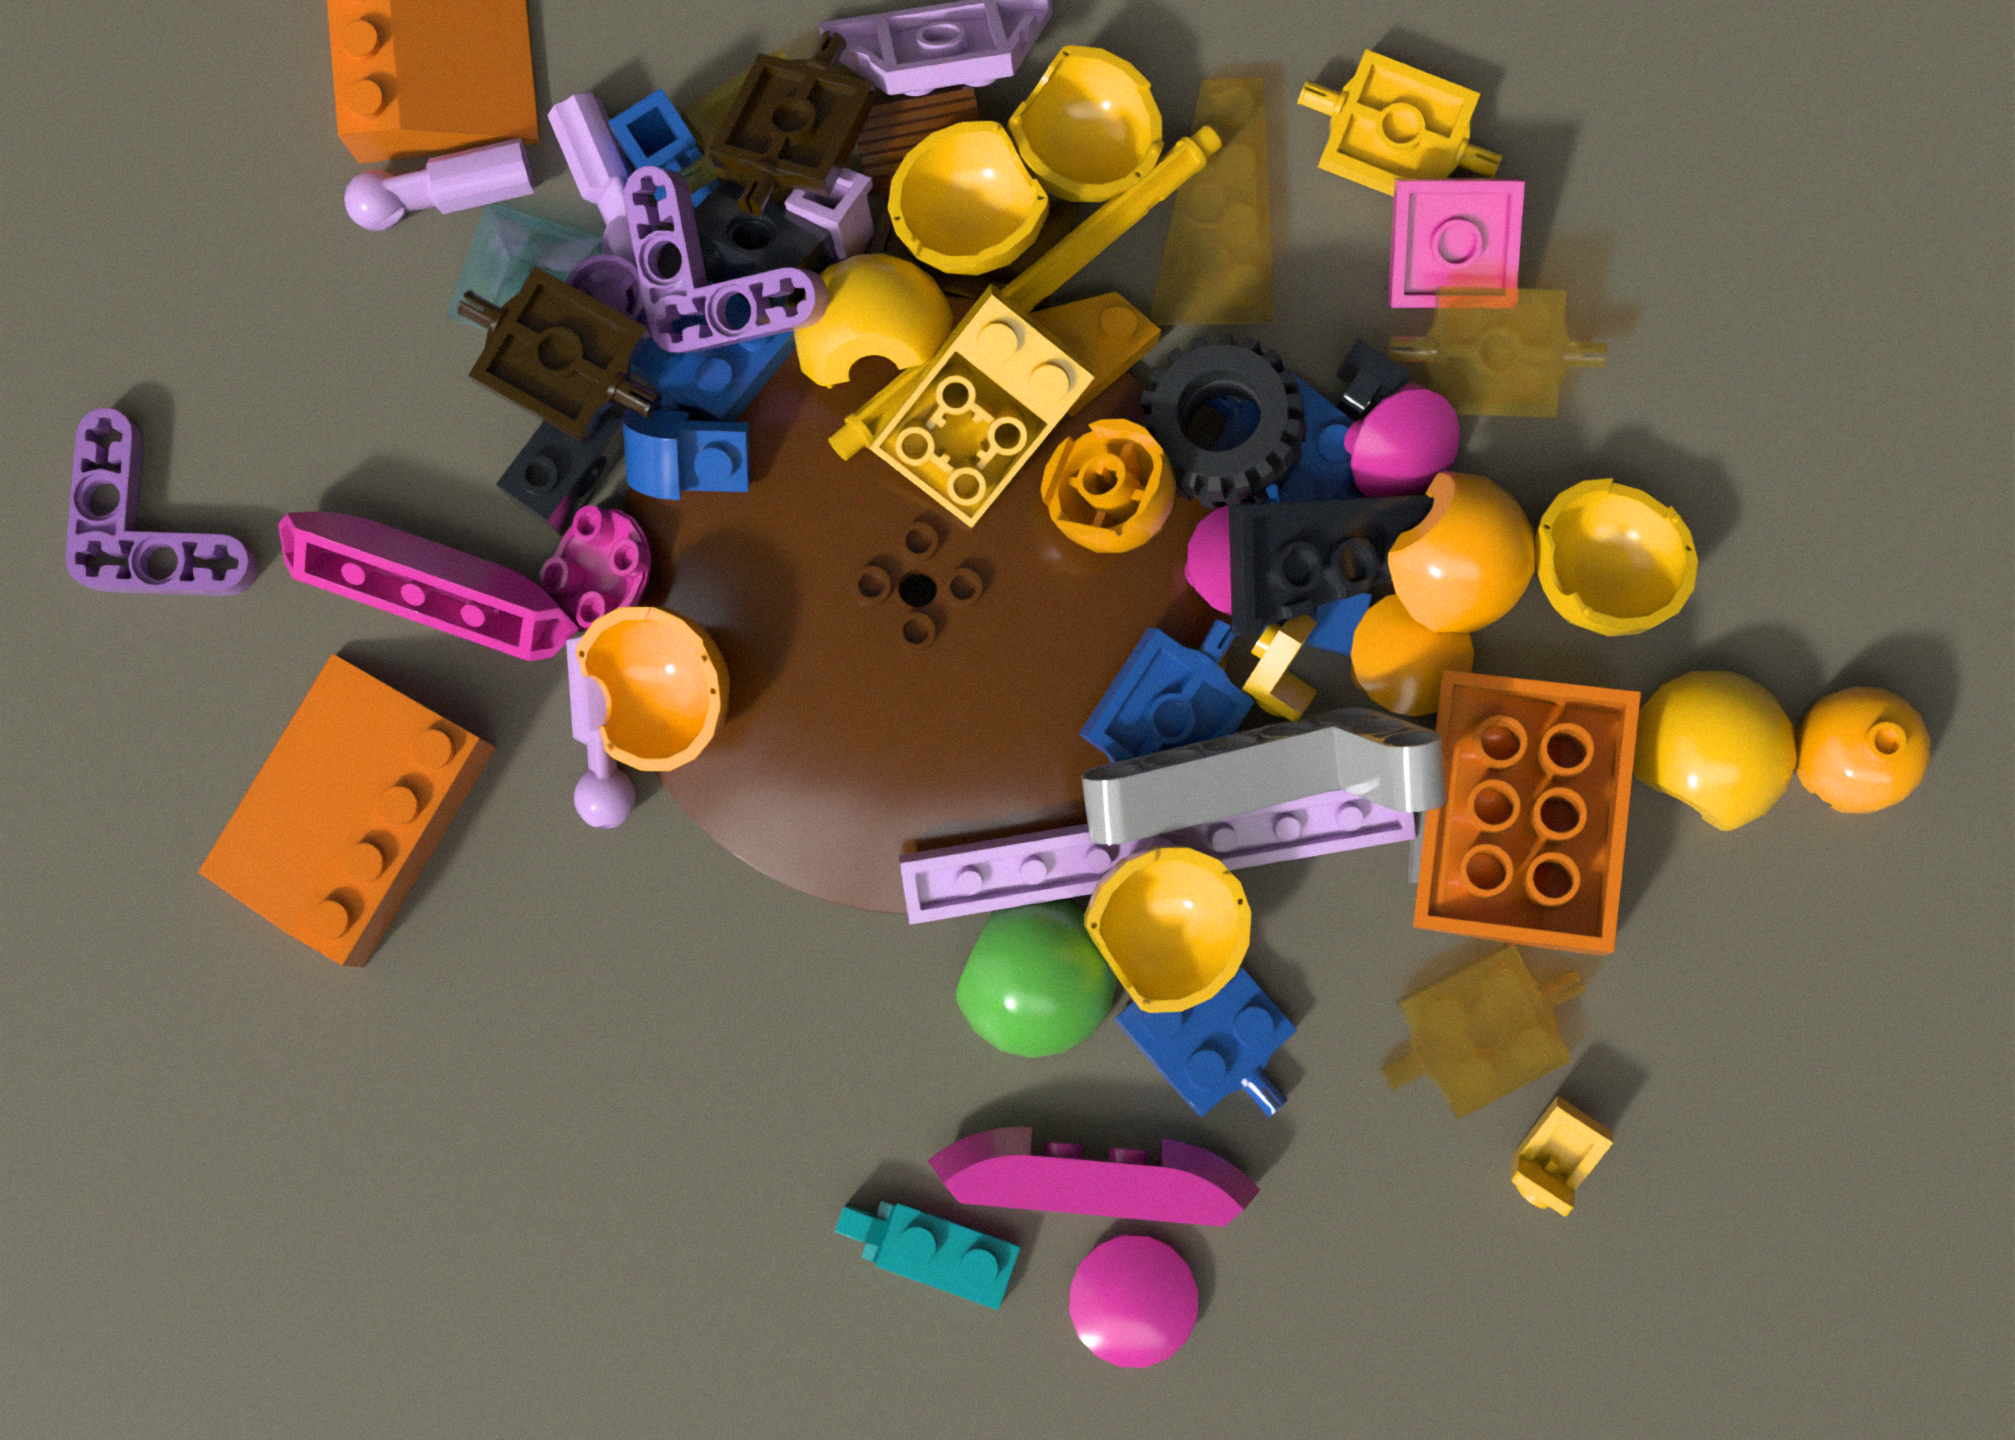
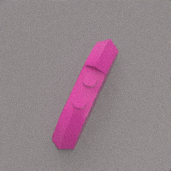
(424, 582)
(1181, 1188)

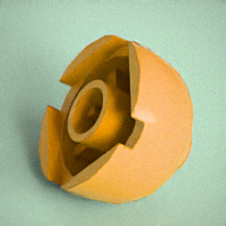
(1110, 487)
(1862, 749)

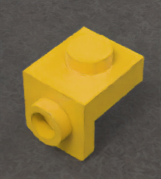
(1270, 682)
(1558, 1156)

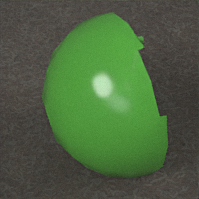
(1036, 980)

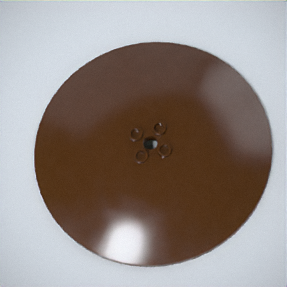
(880, 720)

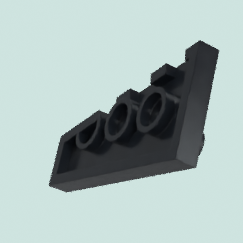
(1311, 553)

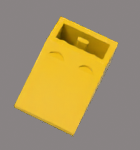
(982, 406)

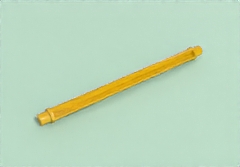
(1050, 271)

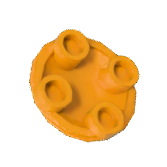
(1403, 660)

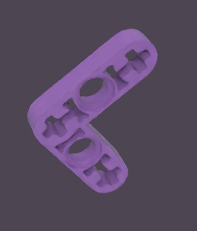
(688, 290)
(118, 530)

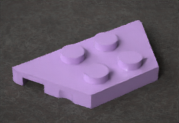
(941, 43)

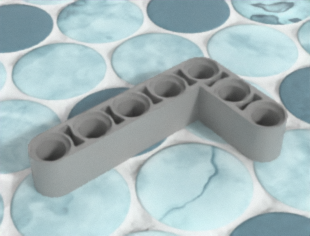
(1264, 767)

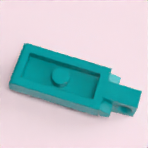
(933, 1250)

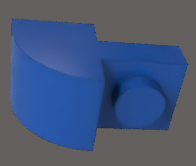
(657, 136)
(680, 454)

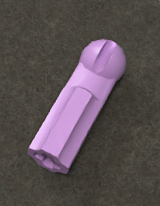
(596, 166)
(447, 182)
(603, 793)

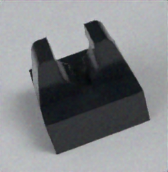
(1369, 378)

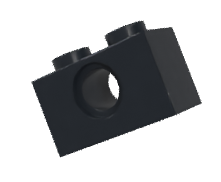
(747, 245)
(559, 474)

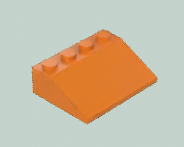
(431, 76)
(346, 813)
(1530, 814)

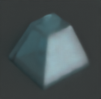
(508, 249)

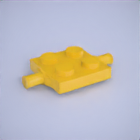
(1397, 125)

